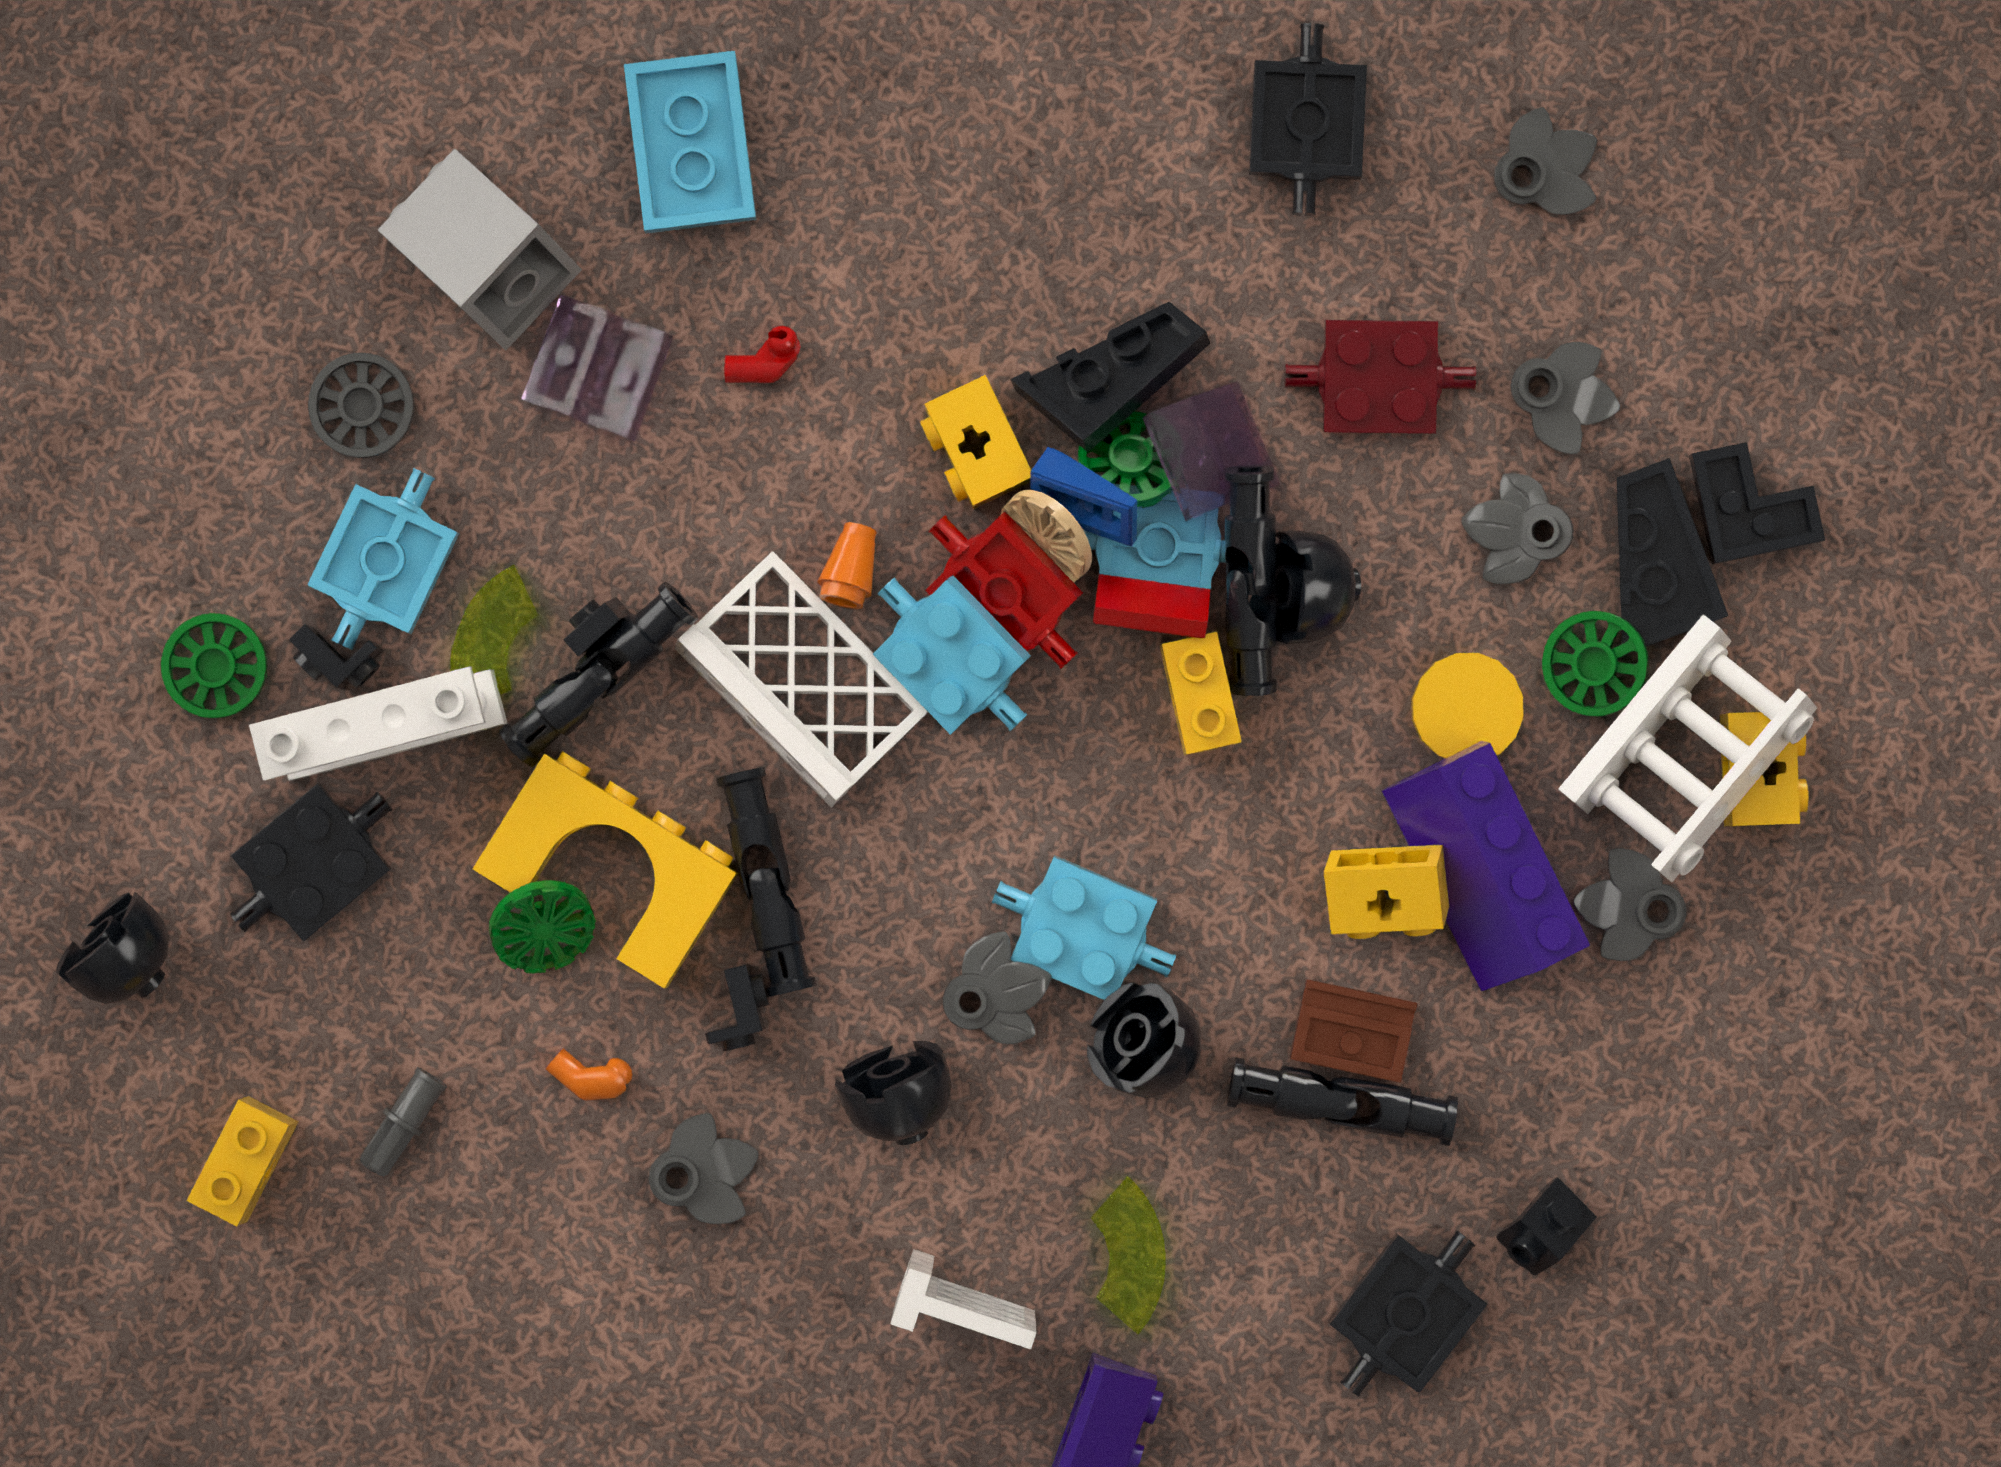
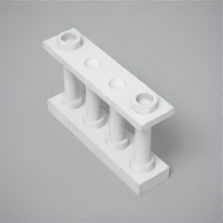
(1669, 697)
(378, 724)

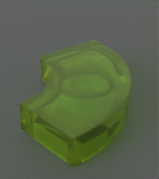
(492, 626)
(1135, 1255)

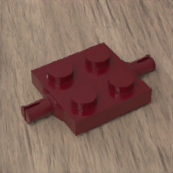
(1380, 376)

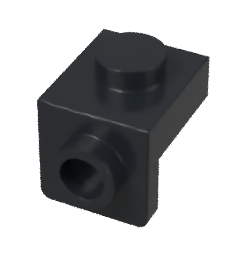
(592, 624)
(320, 659)
(747, 996)
(1546, 1228)

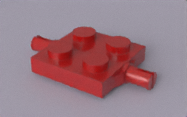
(1011, 582)

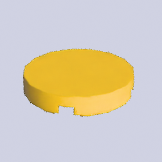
(1466, 702)

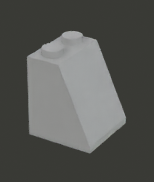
(480, 248)

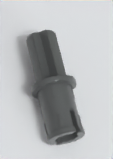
(402, 1122)

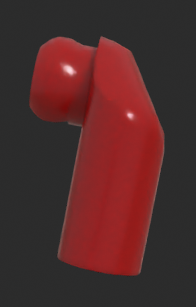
(768, 363)

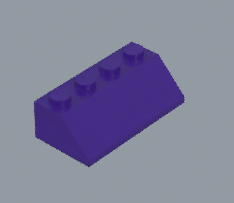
(1499, 882)
(1108, 1416)

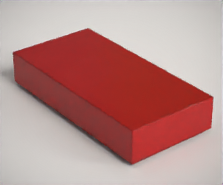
(1151, 606)

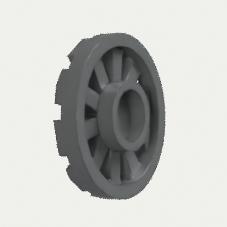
(361, 405)

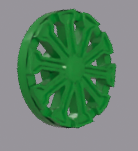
(1130, 460)
(1595, 663)
(213, 665)
(542, 926)

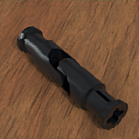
(1251, 537)
(570, 698)
(774, 917)
(1307, 1095)

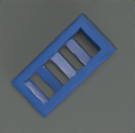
(1083, 495)

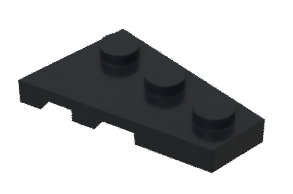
(1106, 383)
(1661, 557)

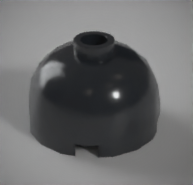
(1312, 586)
(119, 953)
(1144, 1041)
(896, 1095)

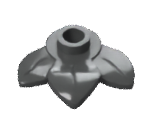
(1553, 162)
(1572, 395)
(1509, 529)
(1623, 903)
(1003, 987)
(711, 1168)

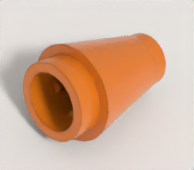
(850, 567)

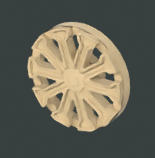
(1052, 530)

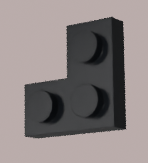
(1739, 520)

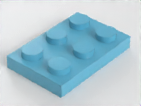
(690, 142)

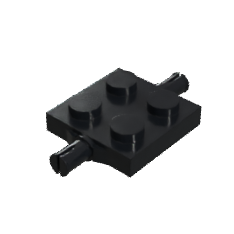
(1307, 119)
(311, 861)
(1407, 1313)

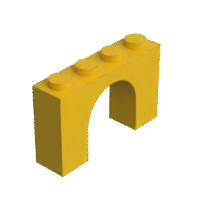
(687, 878)

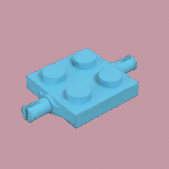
(1165, 546)
(383, 559)
(951, 654)
(1084, 928)

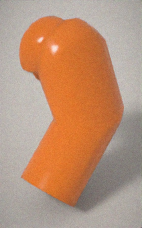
(591, 1082)

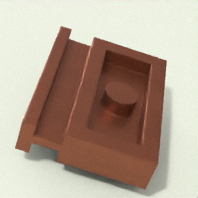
(1353, 1030)

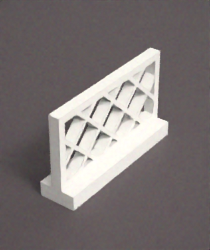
(766, 713)
(959, 1305)

